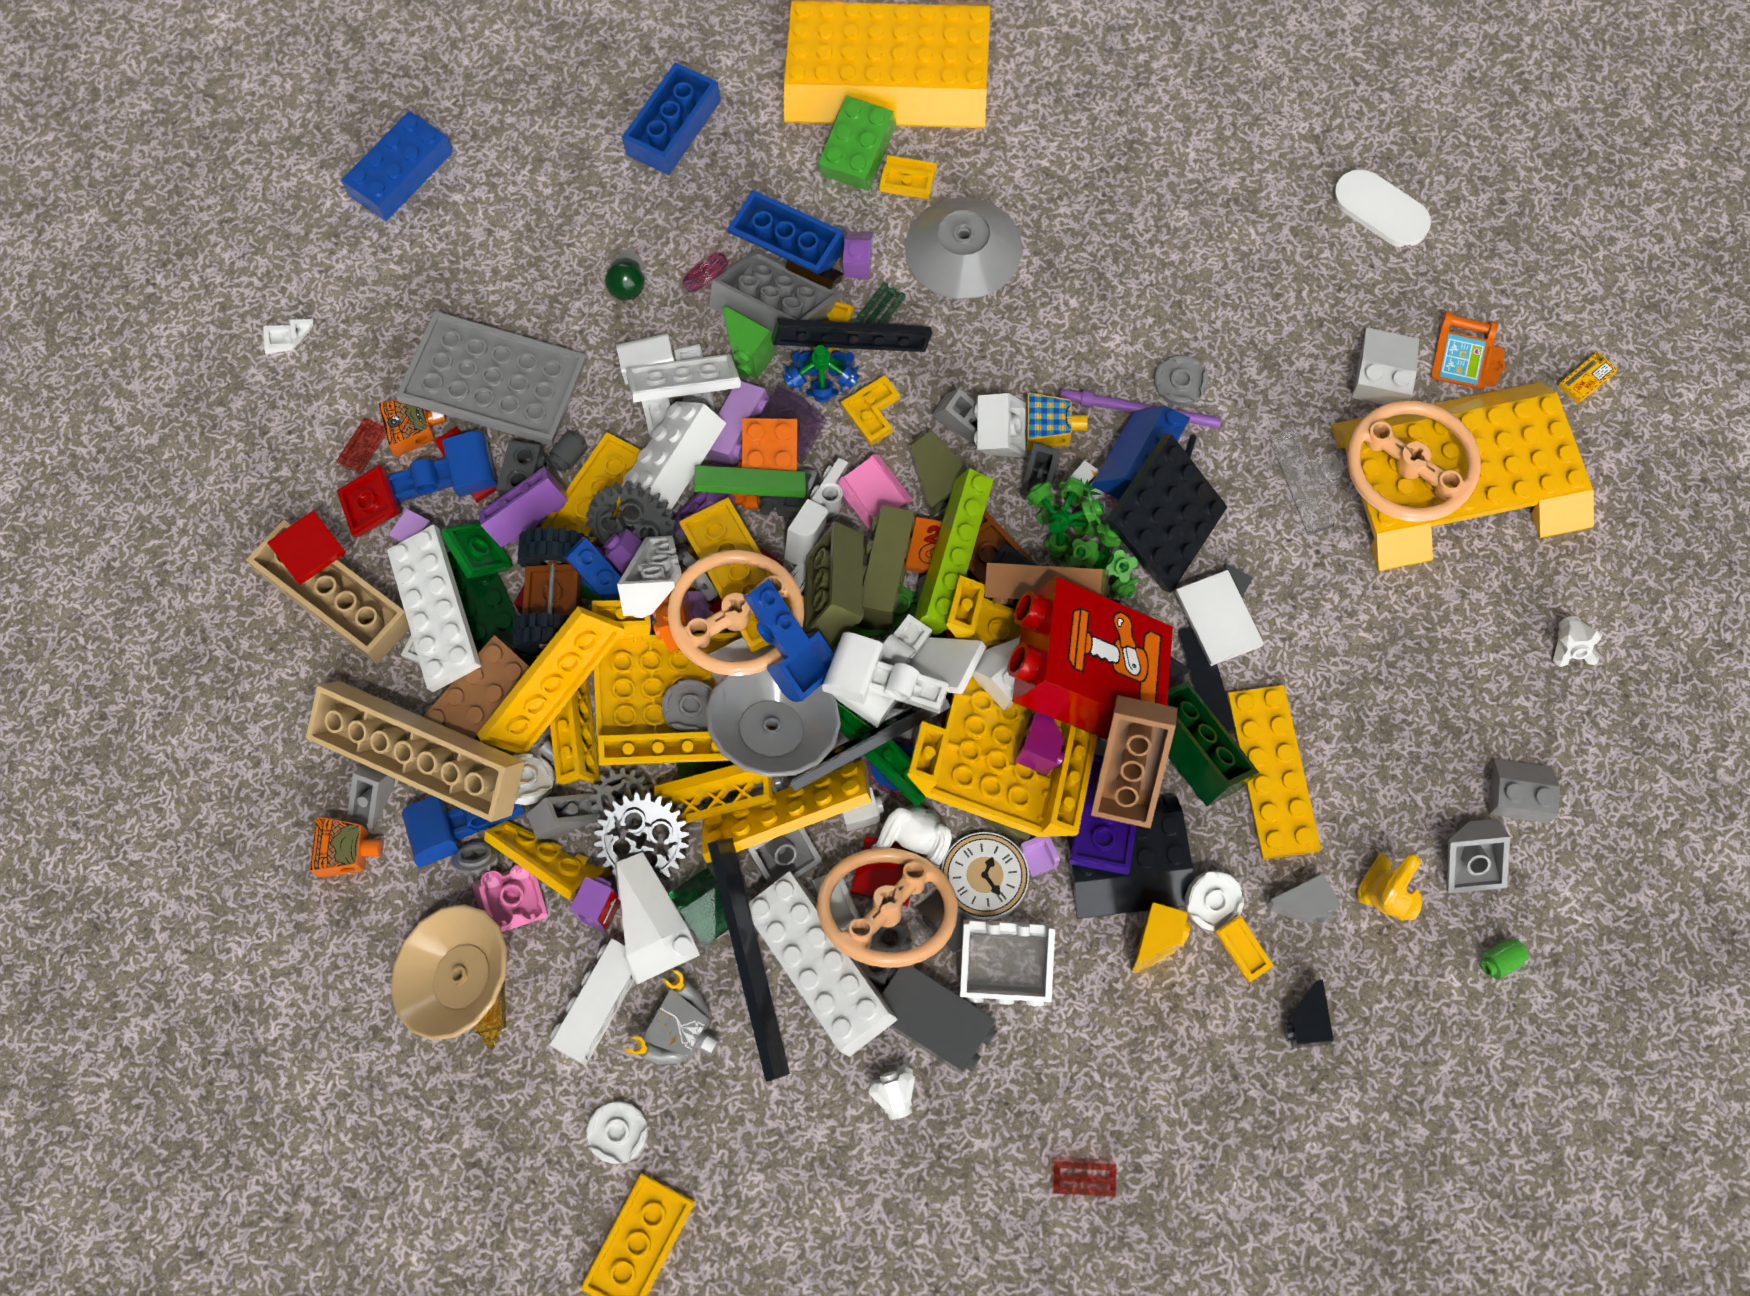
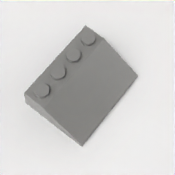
(767, 291)

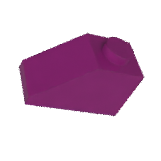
(1041, 744)

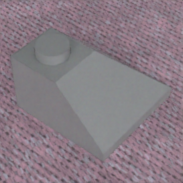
(783, 854)
(1478, 857)

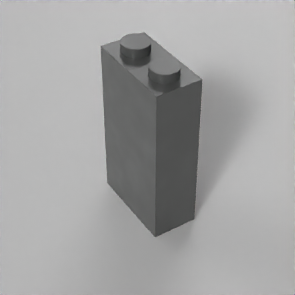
(938, 1019)

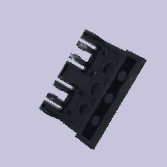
(1157, 874)

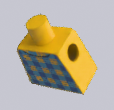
(1051, 421)

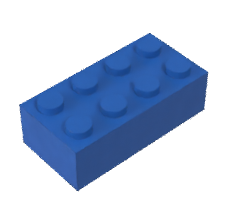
(671, 118)
(397, 166)

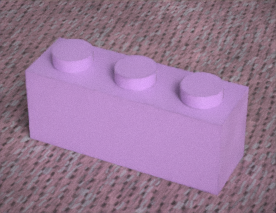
(741, 403)

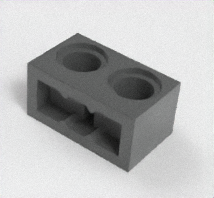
(513, 470)
(903, 944)

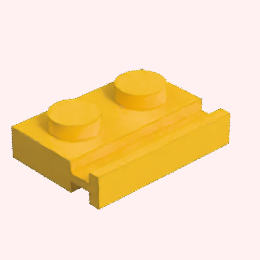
(908, 177)

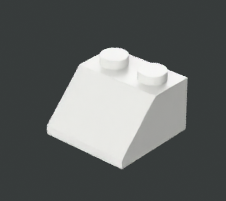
(1001, 425)

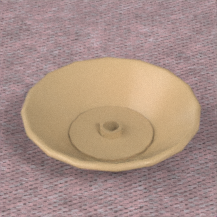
(429, 968)

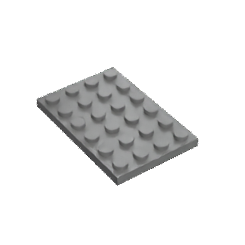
(492, 378)

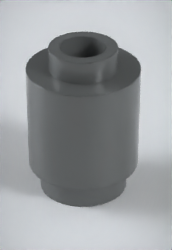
(567, 452)

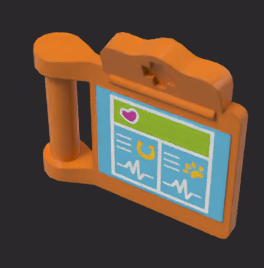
(1467, 358)

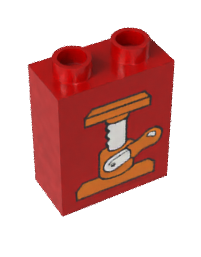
(1084, 653)

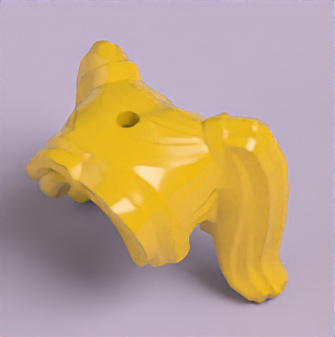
(1388, 888)

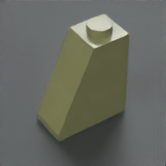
(935, 469)

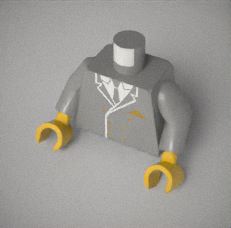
(677, 1027)

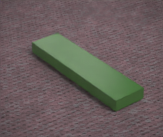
(749, 481)

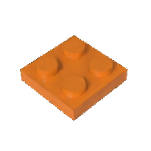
(769, 444)

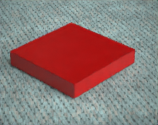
(368, 501)
(306, 547)
(874, 875)

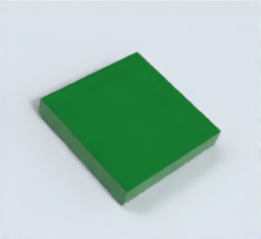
(476, 550)

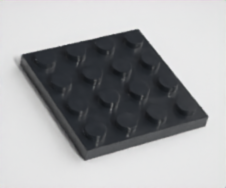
(1167, 513)

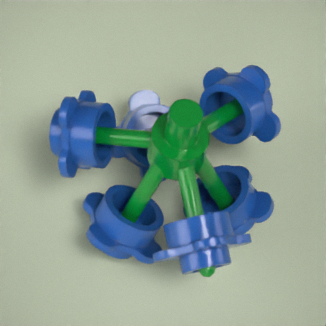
(817, 361)

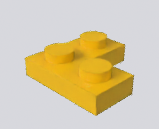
(865, 408)

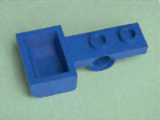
(465, 468)
(594, 570)
(803, 657)
(435, 830)

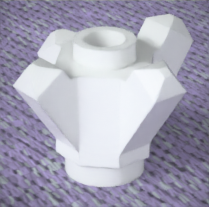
(1576, 642)
(894, 1091)

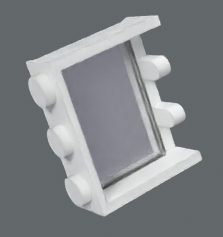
(1007, 962)

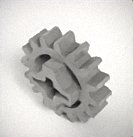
(610, 792)

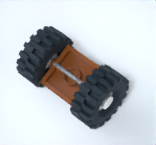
(550, 587)

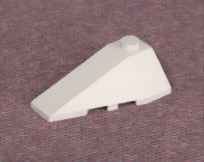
(649, 576)
(993, 673)
(651, 924)

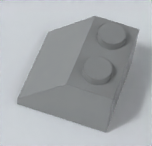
(1524, 791)

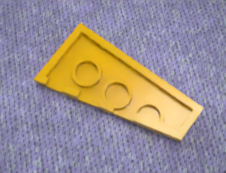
(543, 859)

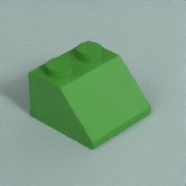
(749, 344)

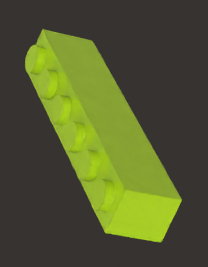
(953, 548)

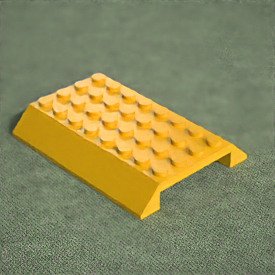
(901, 57)
(1524, 463)
(631, 691)
(975, 752)

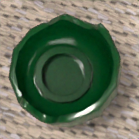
(624, 279)

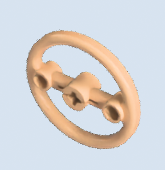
(1411, 469)
(734, 613)
(887, 907)

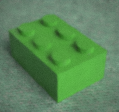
(857, 143)

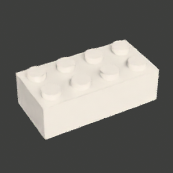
(675, 450)

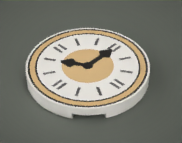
(986, 875)

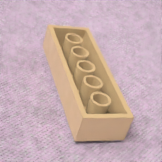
(338, 601)

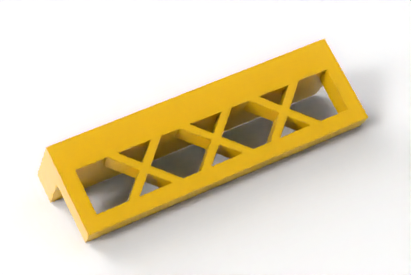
(567, 743)
(714, 783)

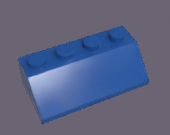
(788, 233)
(1136, 445)

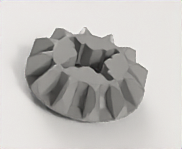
(486, 856)

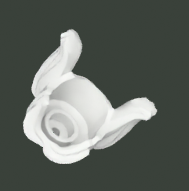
(917, 831)

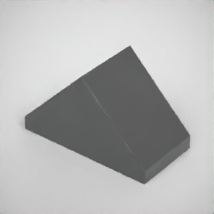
(1041, 467)
(933, 911)

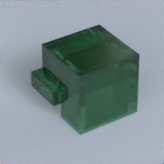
(701, 906)

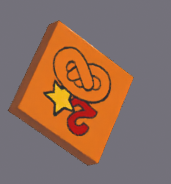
(922, 544)

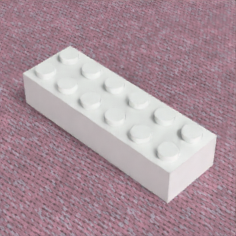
(824, 976)

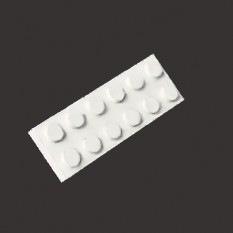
(433, 608)

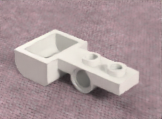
(645, 352)
(811, 520)
(898, 648)
(859, 670)

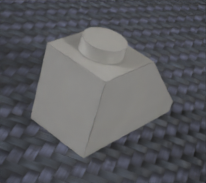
(368, 796)
(561, 815)
(1308, 902)

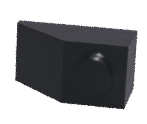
(1310, 1020)

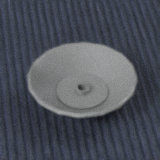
(958, 265)
(748, 704)

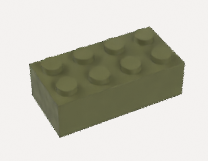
(886, 567)
(834, 583)

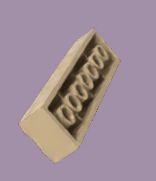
(415, 750)

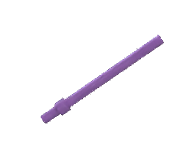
(1088, 398)

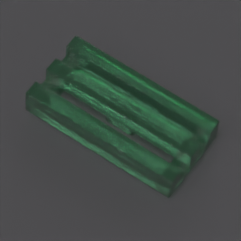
(891, 292)

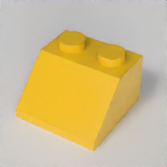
(1162, 934)

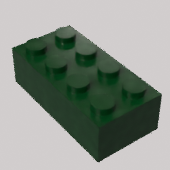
(1205, 750)

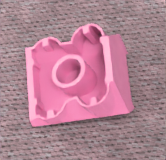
(870, 488)
(510, 897)

